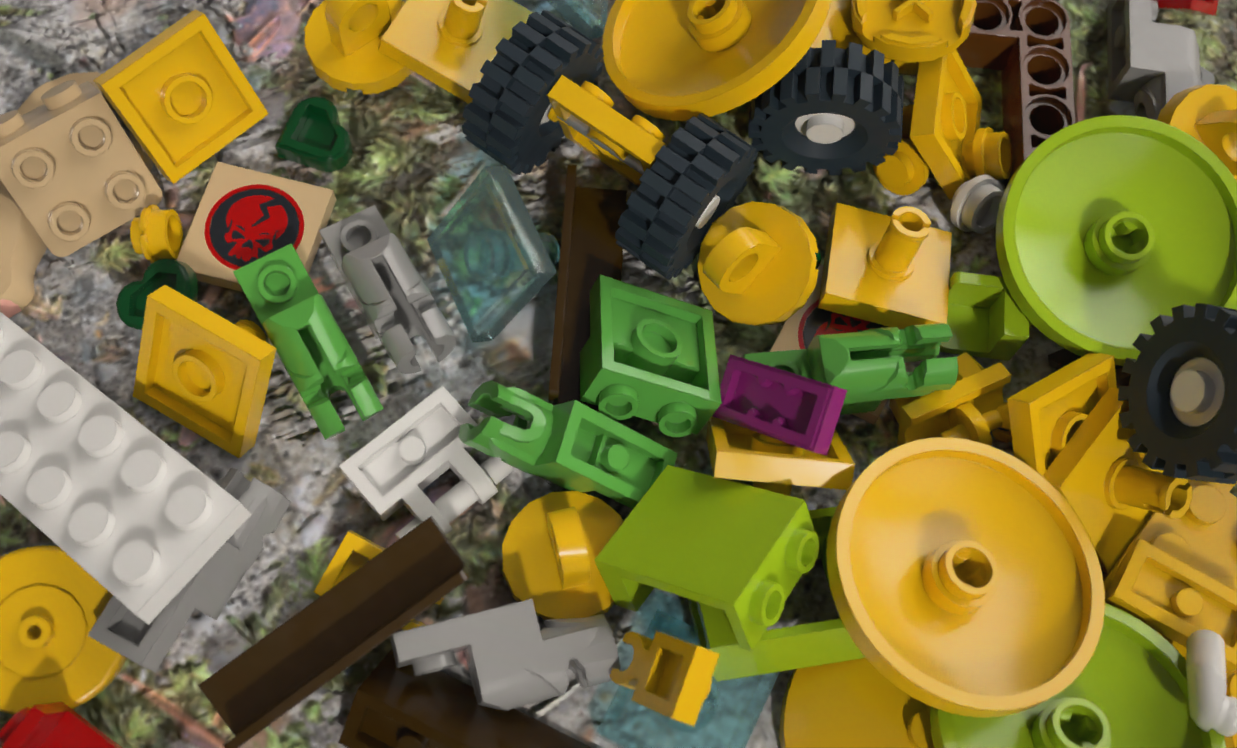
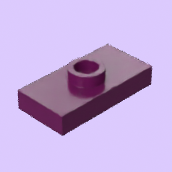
(780, 404)

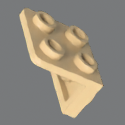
(73, 168)

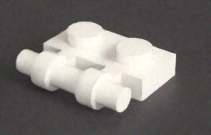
(413, 455)

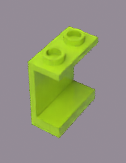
(714, 546)

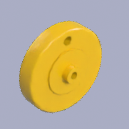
(45, 628)

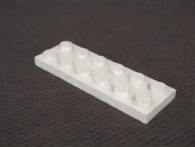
(103, 481)

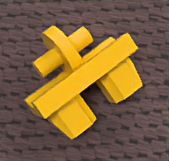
(960, 412)

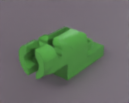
(306, 337)
(872, 363)
(565, 444)

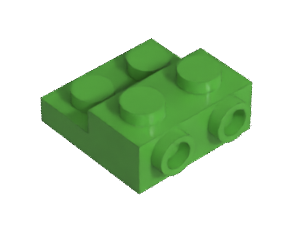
(649, 358)

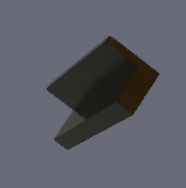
(585, 253)
(335, 631)
(437, 712)

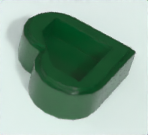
(315, 137)
(169, 272)

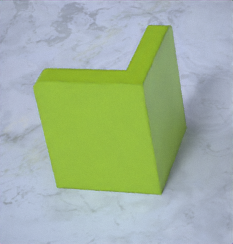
(983, 318)

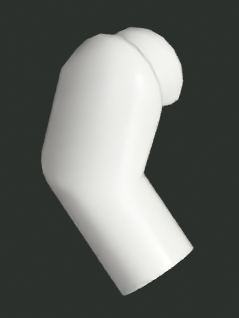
(1207, 684)

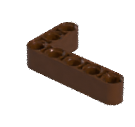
(1035, 60)

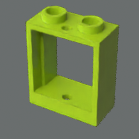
(780, 647)

